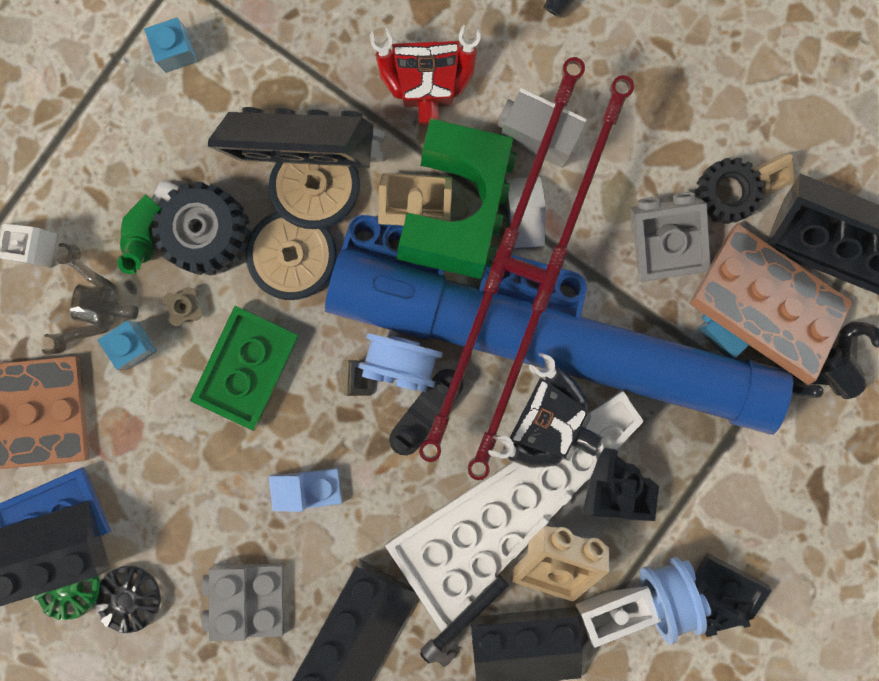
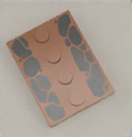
(772, 304)
(42, 413)

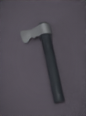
(435, 649)

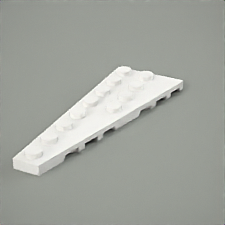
(478, 533)

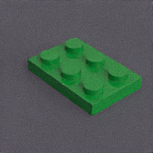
(244, 368)

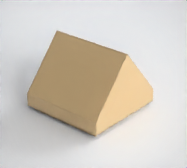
(776, 173)

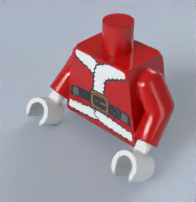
(426, 72)

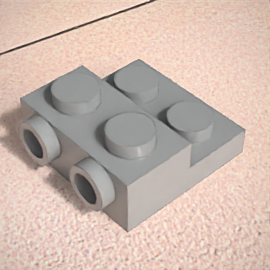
(670, 236)
(244, 601)

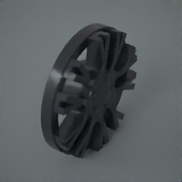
(128, 599)

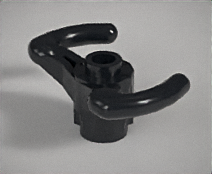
(841, 365)

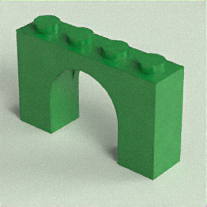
(463, 244)

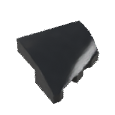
(620, 490)

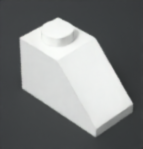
(617, 614)

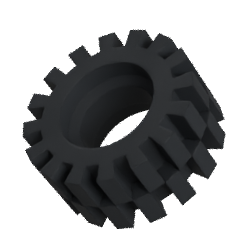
(744, 176)

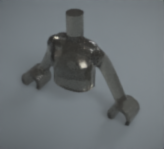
(90, 304)

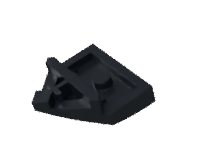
(730, 594)

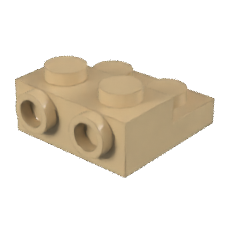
(562, 563)

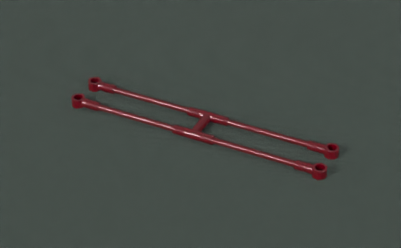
(504, 262)

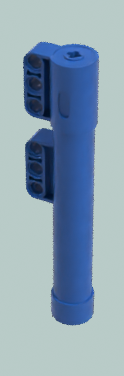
(421, 303)

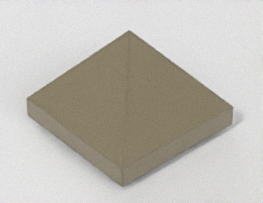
(353, 381)

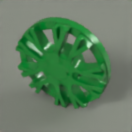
(67, 594)

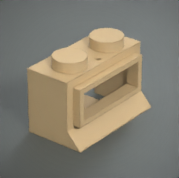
(413, 194)

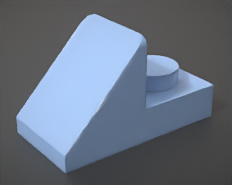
(305, 490)

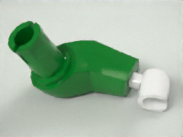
(136, 229)

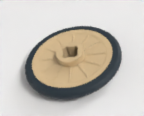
(312, 207)
(297, 277)

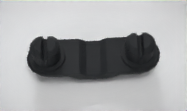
(418, 420)

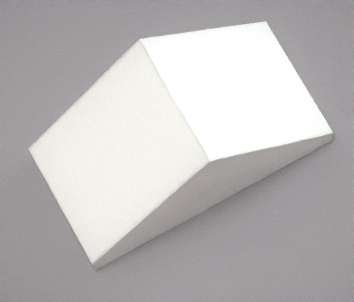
(533, 222)
(27, 245)

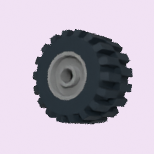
(201, 229)

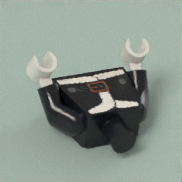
(551, 422)

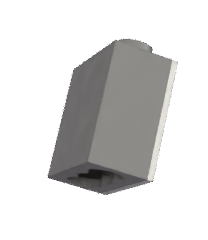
(527, 121)

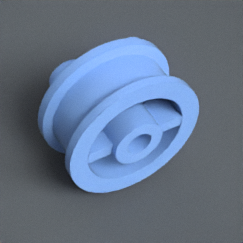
(399, 360)
(676, 599)

